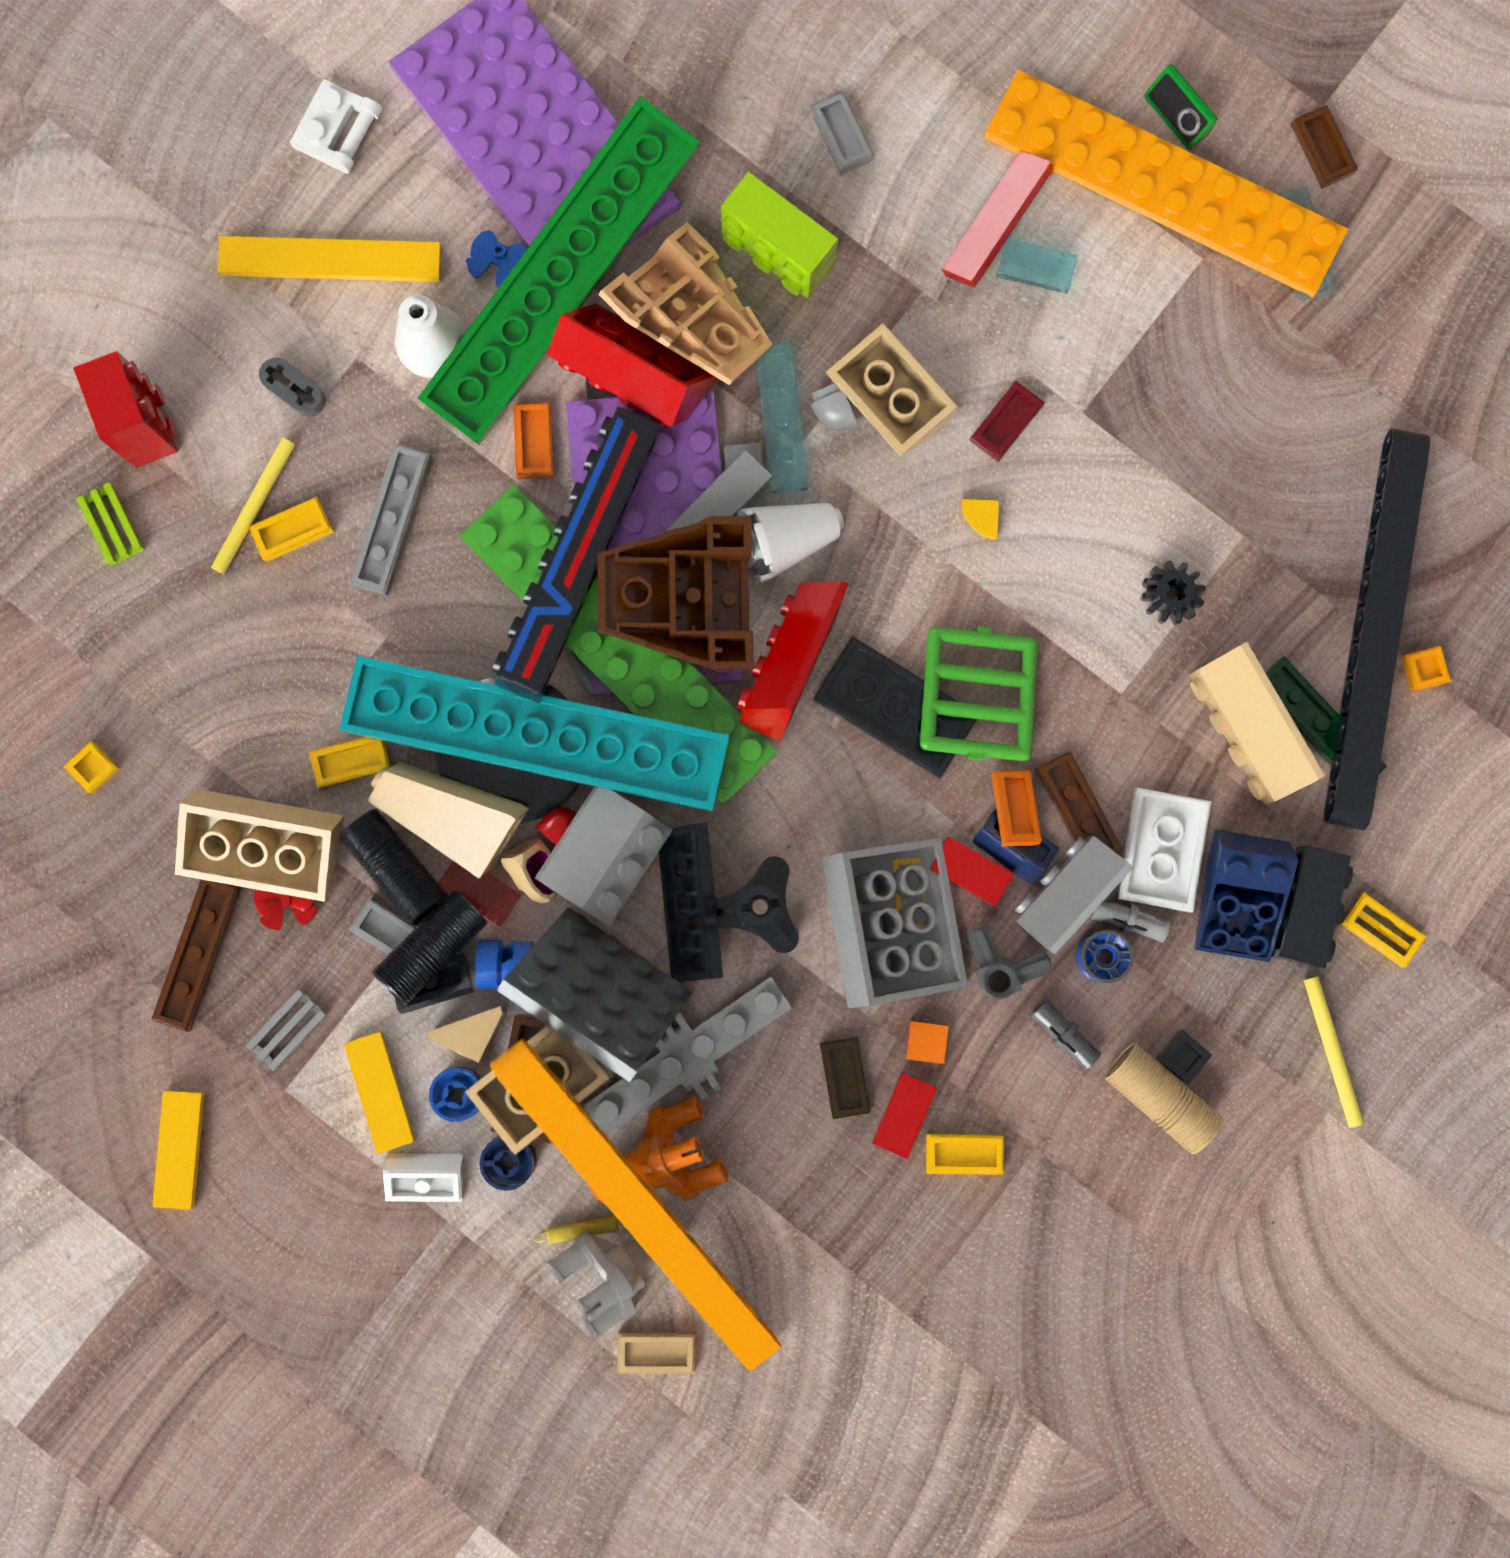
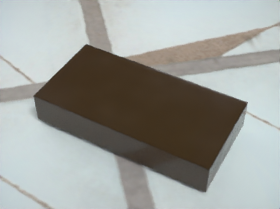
(845, 1077)

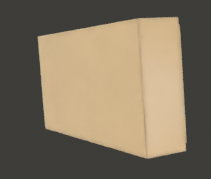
(656, 1353)

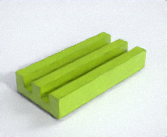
(96, 496)

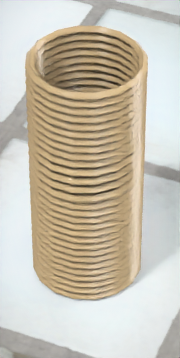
(1157, 1095)

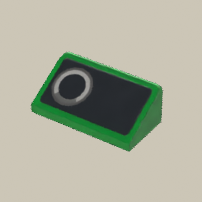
(1180, 107)

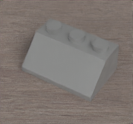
(603, 854)
(1071, 892)

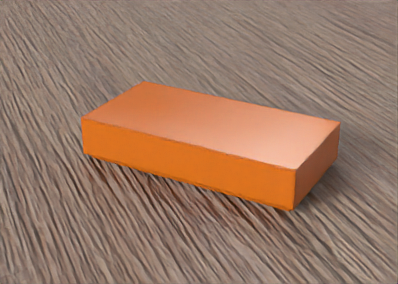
(533, 440)
(1016, 808)

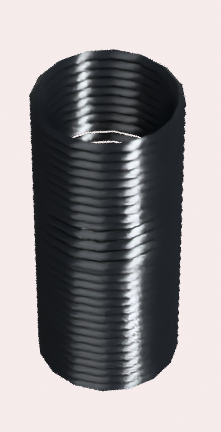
(402, 875)
(441, 938)

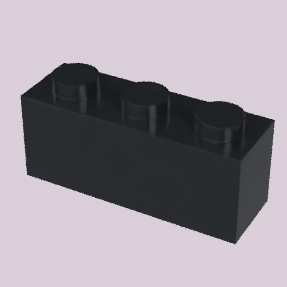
(1313, 907)

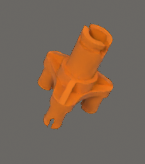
(664, 1162)

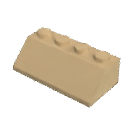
(1255, 725)
(257, 844)

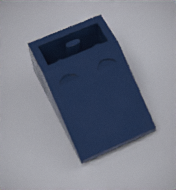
(1244, 895)

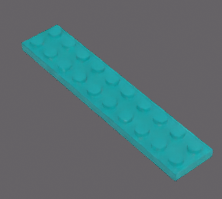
(543, 738)

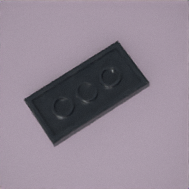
(887, 704)
(690, 904)

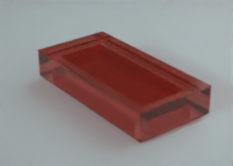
(487, 894)

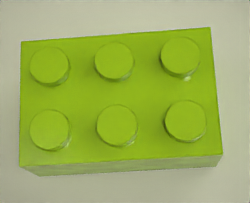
(778, 236)

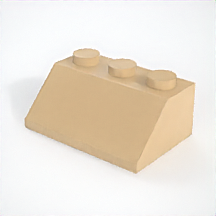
(893, 391)

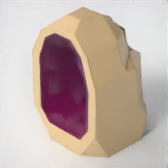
(523, 864)

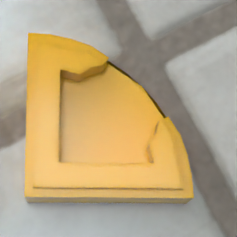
(982, 516)

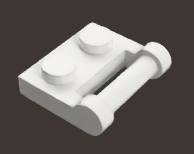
(326, 121)

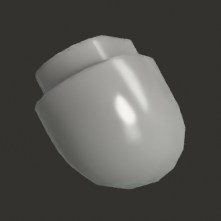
(833, 408)

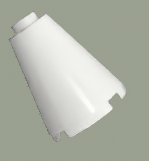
(426, 334)
(789, 534)

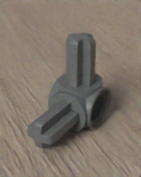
(1016, 973)

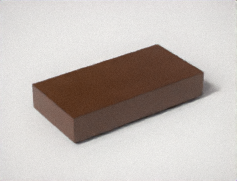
(1324, 146)

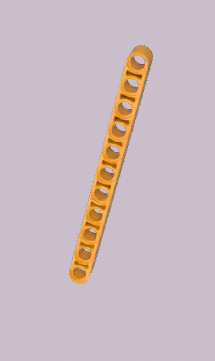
(634, 1203)

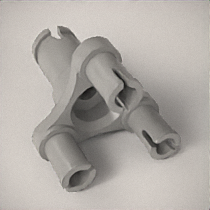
(622, 1274)

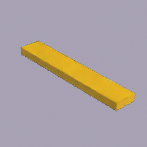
(329, 259)

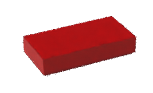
(974, 872)
(904, 1115)

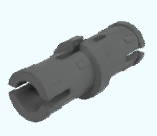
(1065, 1034)

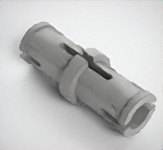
(1132, 920)

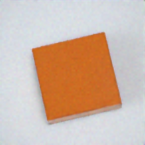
(927, 1042)

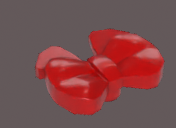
(272, 904)

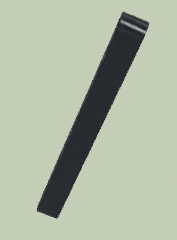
(1377, 629)

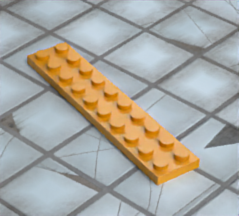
(1167, 183)

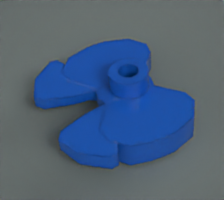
(488, 250)

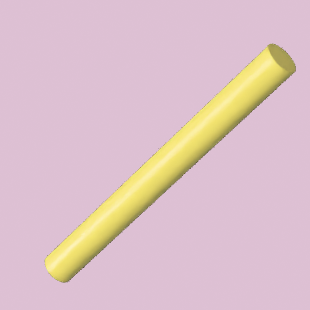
(253, 506)
(1333, 1051)

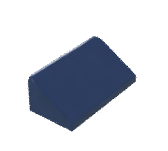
(1025, 861)

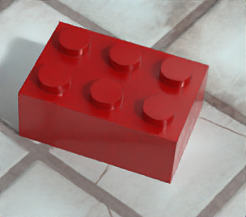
(126, 409)

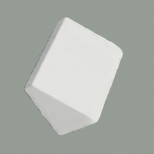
(423, 1177)

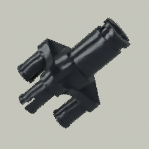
(775, 924)

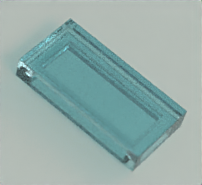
(1036, 266)

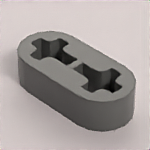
(287, 393)

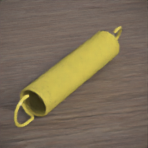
(573, 1230)

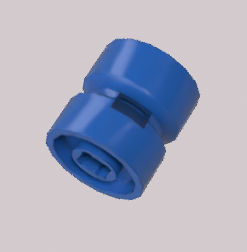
(497, 960)

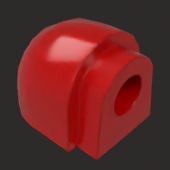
(556, 823)

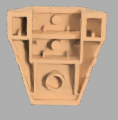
(690, 306)

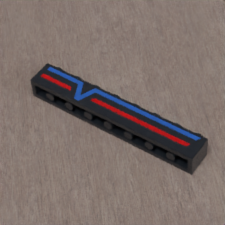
(572, 563)

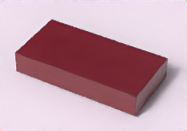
(1007, 421)

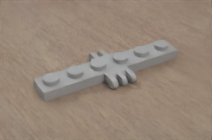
(688, 1056)

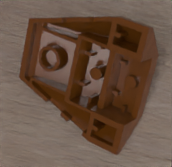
(682, 593)

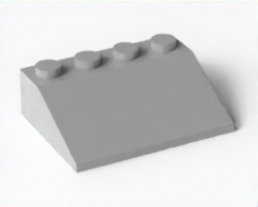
(881, 949)

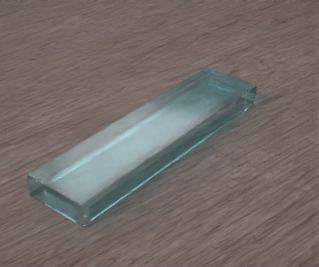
(782, 419)

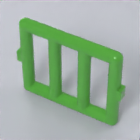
(1025, 680)

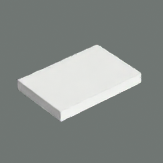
(1165, 849)

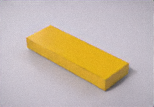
(379, 1092)
(178, 1149)

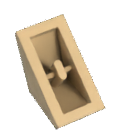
(471, 1035)

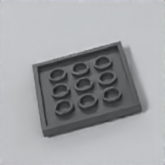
(596, 993)

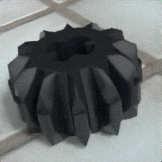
(1183, 603)

